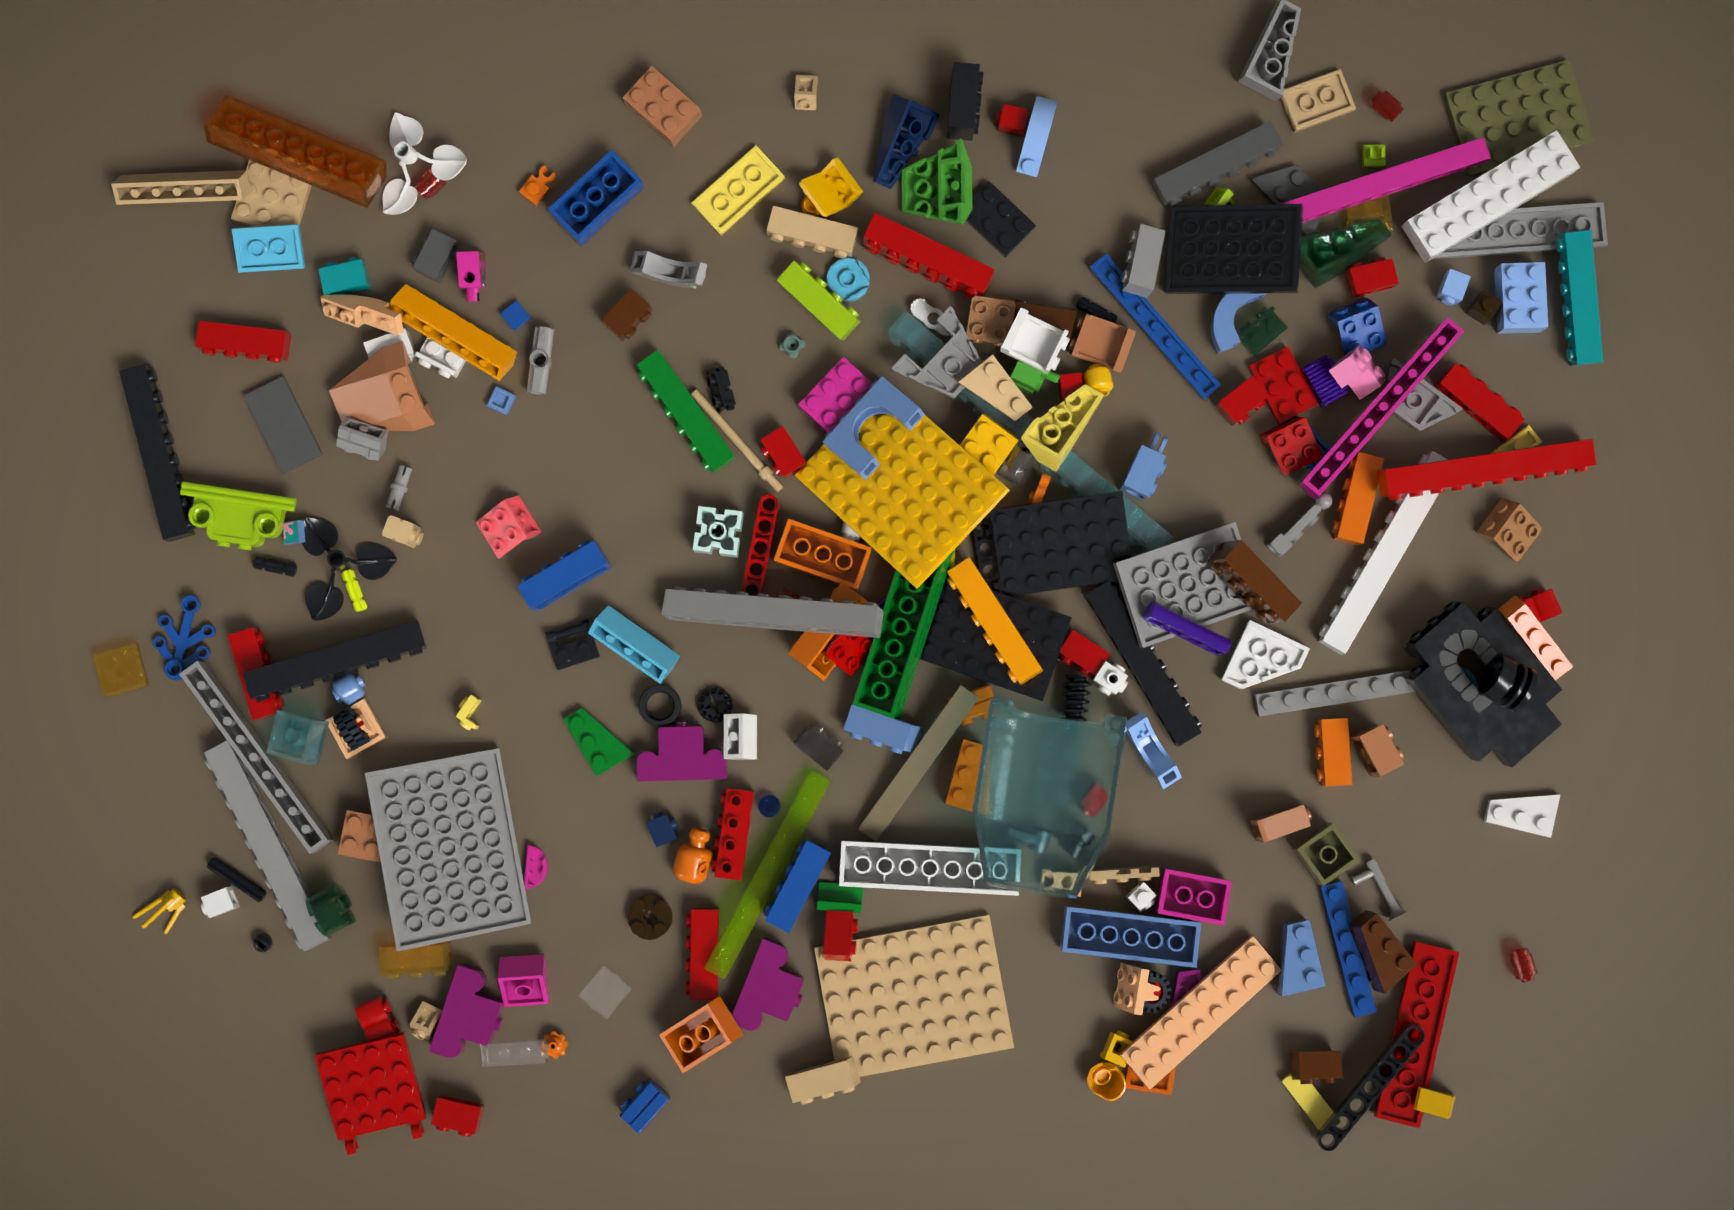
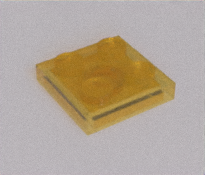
(121, 670)

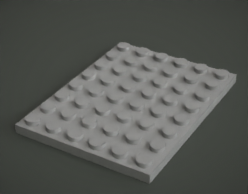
(447, 849)

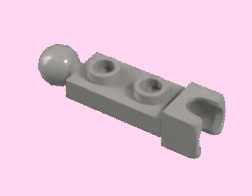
(1282, 543)

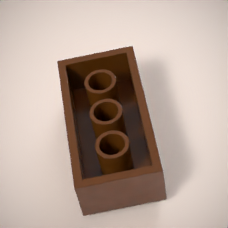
(1254, 582)

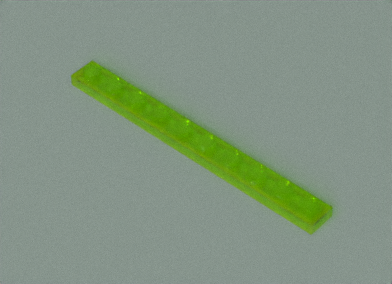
(767, 874)

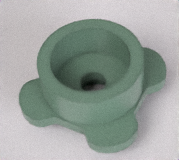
(792, 339)

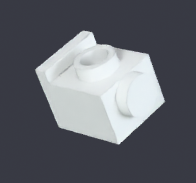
(1141, 896)

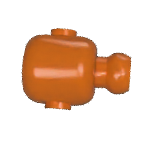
(693, 858)

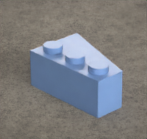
(883, 730)
(1299, 959)

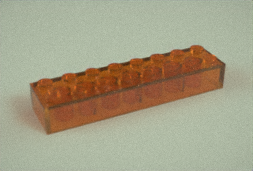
(296, 151)

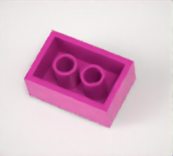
(835, 395)
(1193, 896)

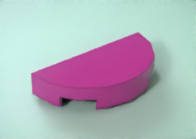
(535, 867)

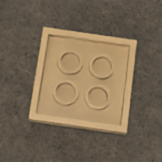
(272, 199)

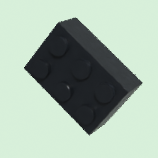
(964, 101)

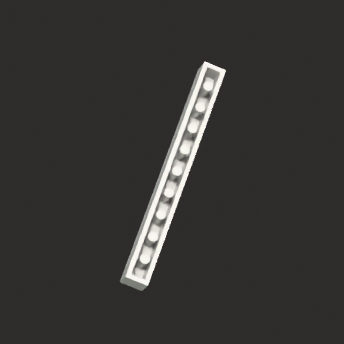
(1377, 568)

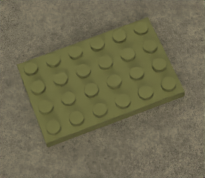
(1520, 112)

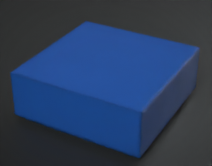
(515, 316)

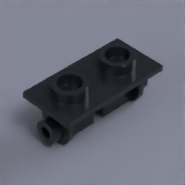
(718, 379)

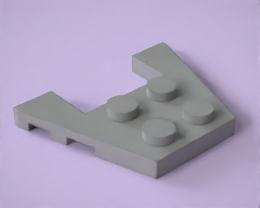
(948, 365)

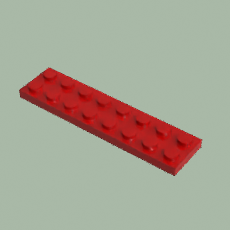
(1425, 1005)

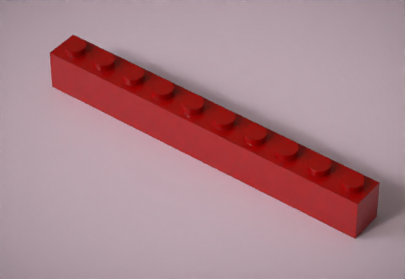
(1486, 467)

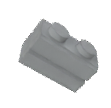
(362, 438)

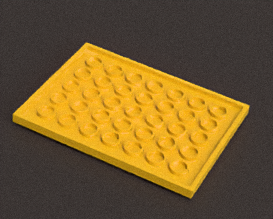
(917, 498)

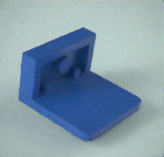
(1359, 325)

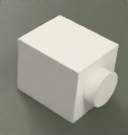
(219, 902)

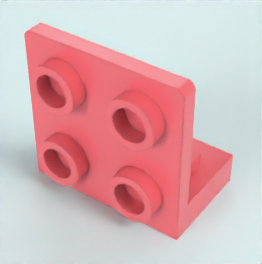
(508, 525)

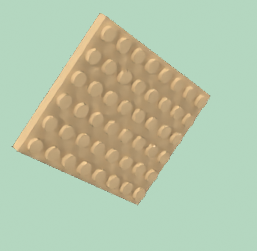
(917, 997)

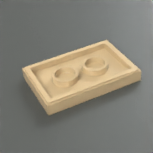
(1317, 100)

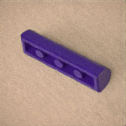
(1186, 629)

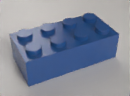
(596, 198)
(564, 576)
(796, 889)

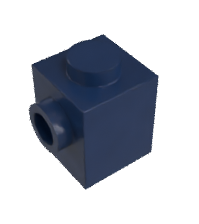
(662, 828)

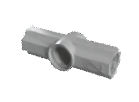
(542, 346)

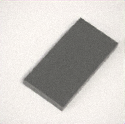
(283, 425)

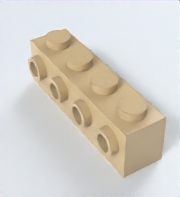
(812, 232)

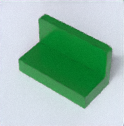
(839, 898)

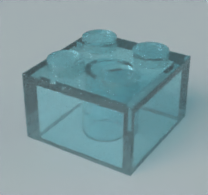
(297, 737)

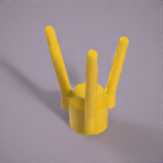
(171, 900)

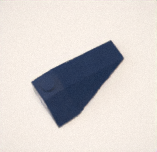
(902, 133)

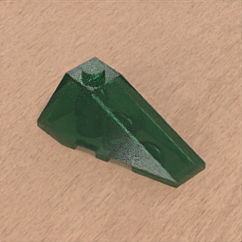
(1332, 252)

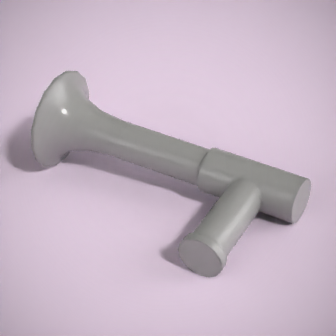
(1375, 872)

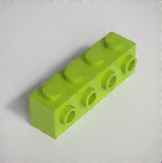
(819, 300)

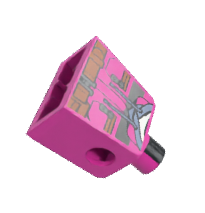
(471, 264)

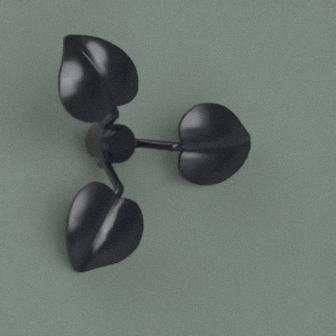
(373, 562)

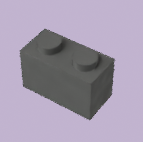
(435, 255)

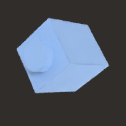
(1453, 287)

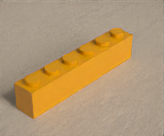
(453, 332)
(994, 620)

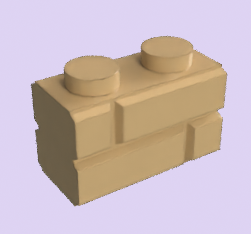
(402, 532)

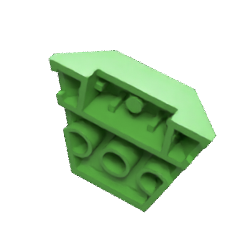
(939, 185)

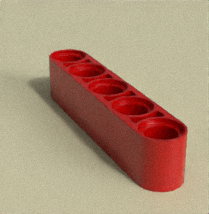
(761, 537)

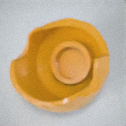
(1106, 1081)

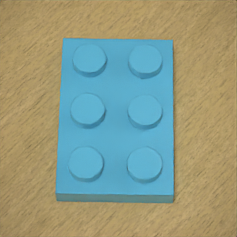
(268, 247)

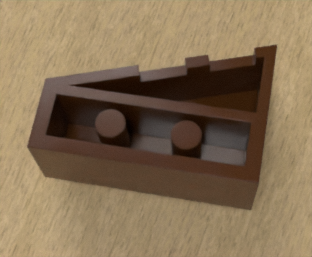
(1056, 317)
(1381, 950)

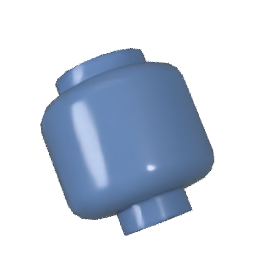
(348, 688)

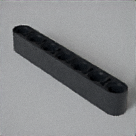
(1381, 1083)

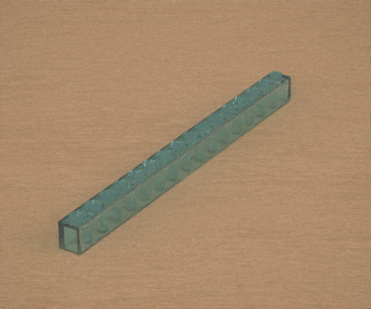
(1073, 471)

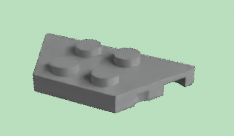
(1424, 404)

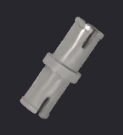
(398, 488)

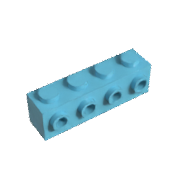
(632, 642)

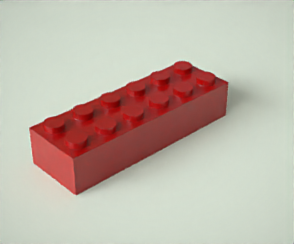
(927, 257)

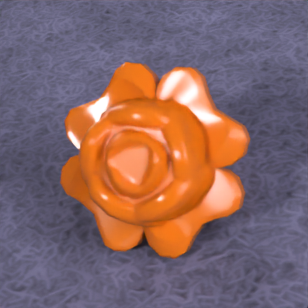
(556, 1044)

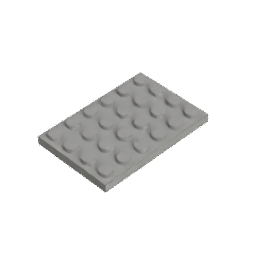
(1180, 581)

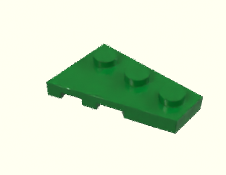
(596, 742)

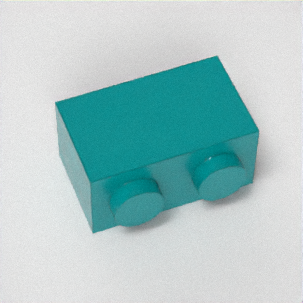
(344, 277)

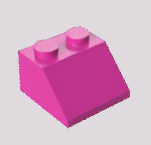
(523, 980)

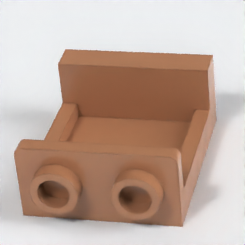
(1102, 342)

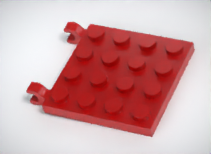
(371, 1088)

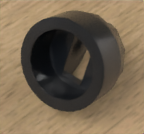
(266, 940)

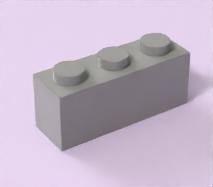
(1143, 260)

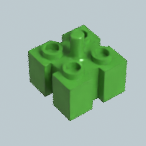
(1030, 378)

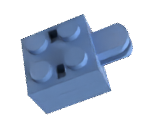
(1144, 470)

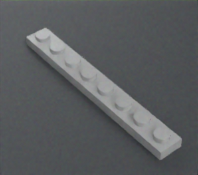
(1333, 693)

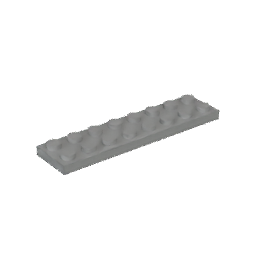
(1532, 230)

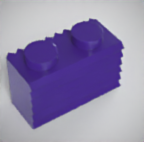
(1322, 382)

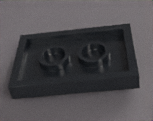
(998, 219)

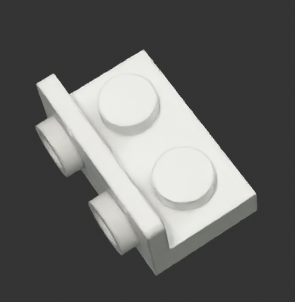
(441, 358)

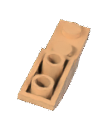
(362, 310)

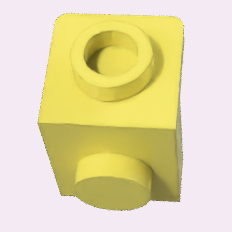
(467, 707)

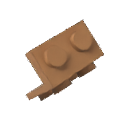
(990, 319)
(1510, 528)

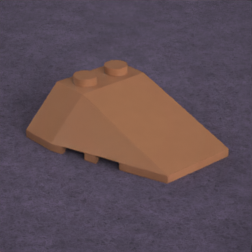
(383, 393)

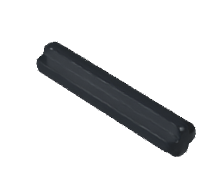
(236, 879)

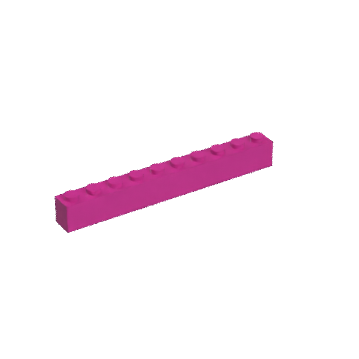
(1381, 408)

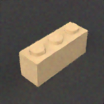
(823, 1080)

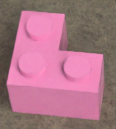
(1358, 372)

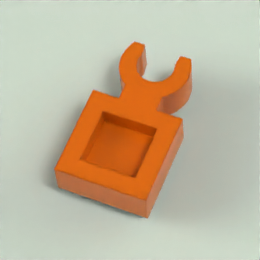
(535, 188)
(1036, 497)

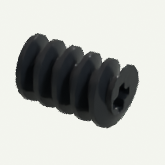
(1075, 698)

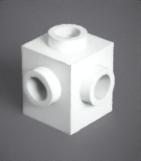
(1105, 685)

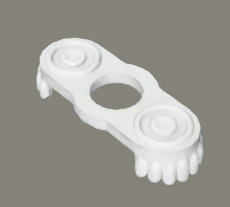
(921, 310)

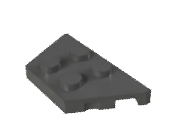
(1286, 186)

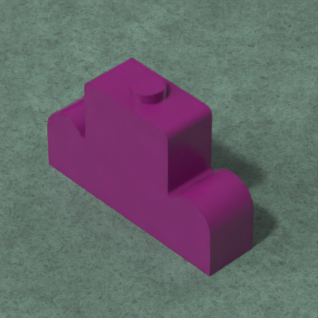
(681, 757)
(768, 988)
(466, 1014)

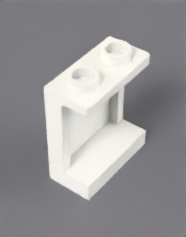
(1035, 342)

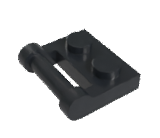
(573, 652)

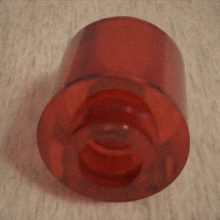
(1386, 105)
(429, 185)
(1523, 965)

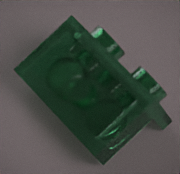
(1262, 332)

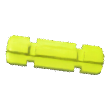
(354, 590)

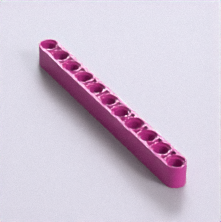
(1393, 179)

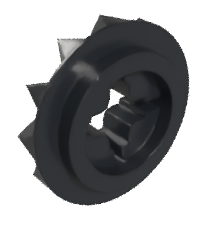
(719, 695)

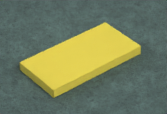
(738, 190)

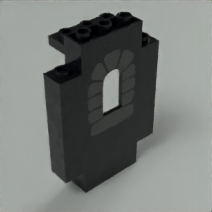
(1470, 718)

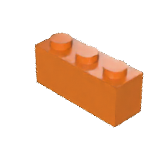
(1333, 752)

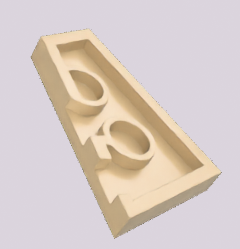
(996, 388)
(1123, 874)

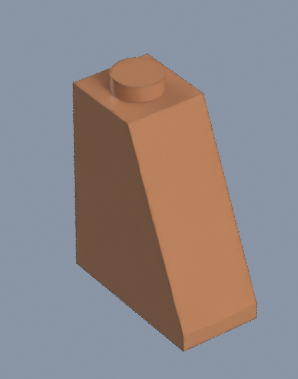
(1280, 823)

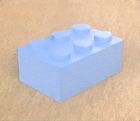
(1522, 296)

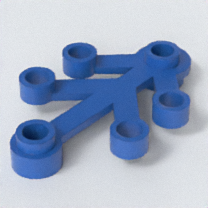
(182, 641)

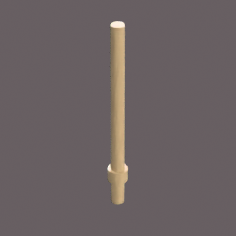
(764, 471)

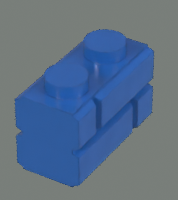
(644, 1105)

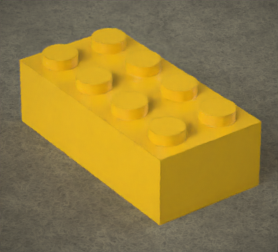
(989, 443)

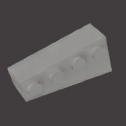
(1270, 58)

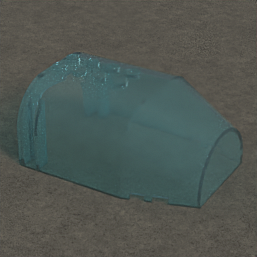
(1045, 798)

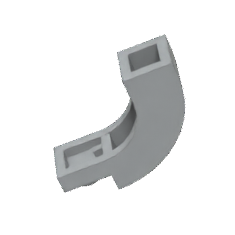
(668, 271)

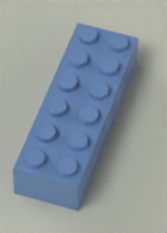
(1130, 936)

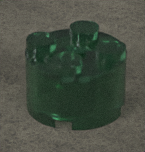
(330, 909)

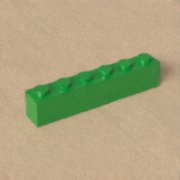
(685, 411)

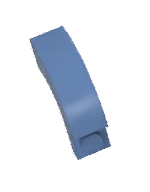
(1222, 321)

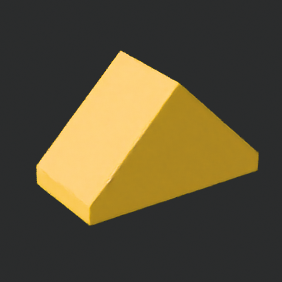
(1434, 1102)

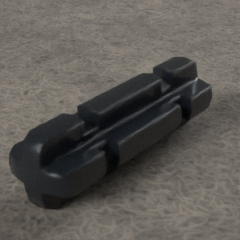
(1095, 310)
(275, 566)

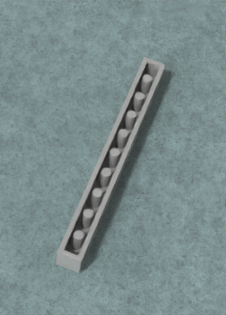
(773, 613)
(254, 756)
(266, 841)

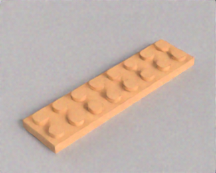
(1200, 1012)

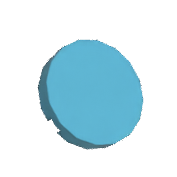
(848, 279)

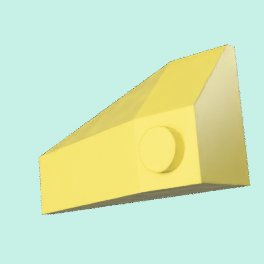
(1057, 431)

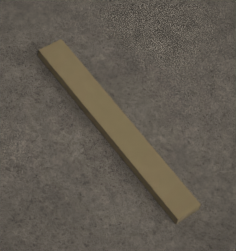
(918, 762)

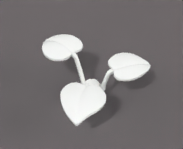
(404, 134)

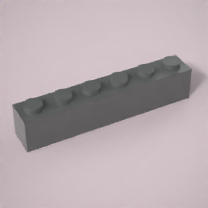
(1216, 164)

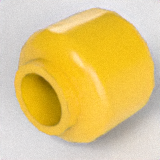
(1099, 378)

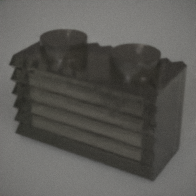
(819, 746)

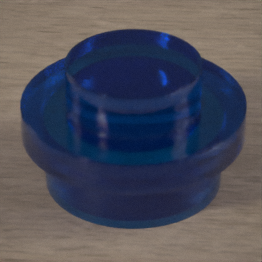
(769, 806)

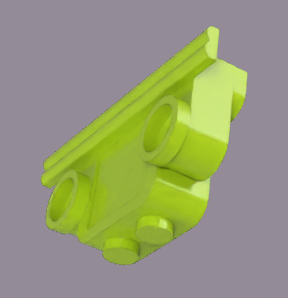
(237, 515)

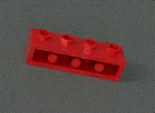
(734, 834)

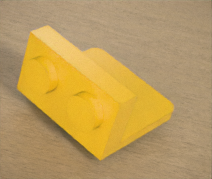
(831, 188)

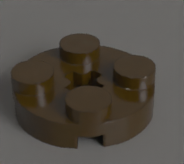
(660, 909)

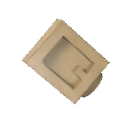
(806, 92)
(425, 1021)

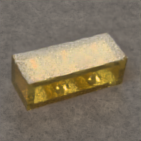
(415, 961)

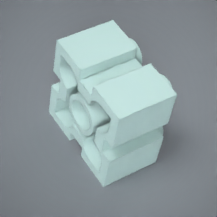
(708, 521)

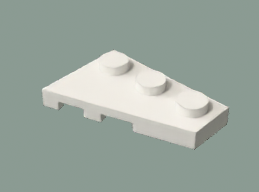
(1525, 814)

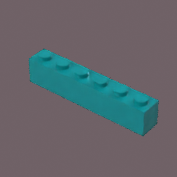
(1580, 298)

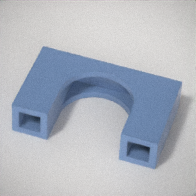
(880, 399)

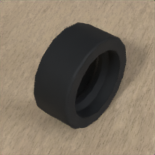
(644, 710)

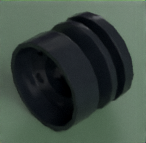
(1507, 682)

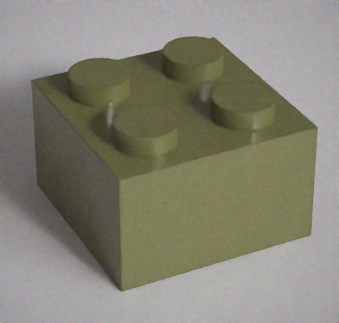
(1326, 854)

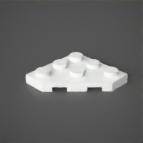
(1262, 656)

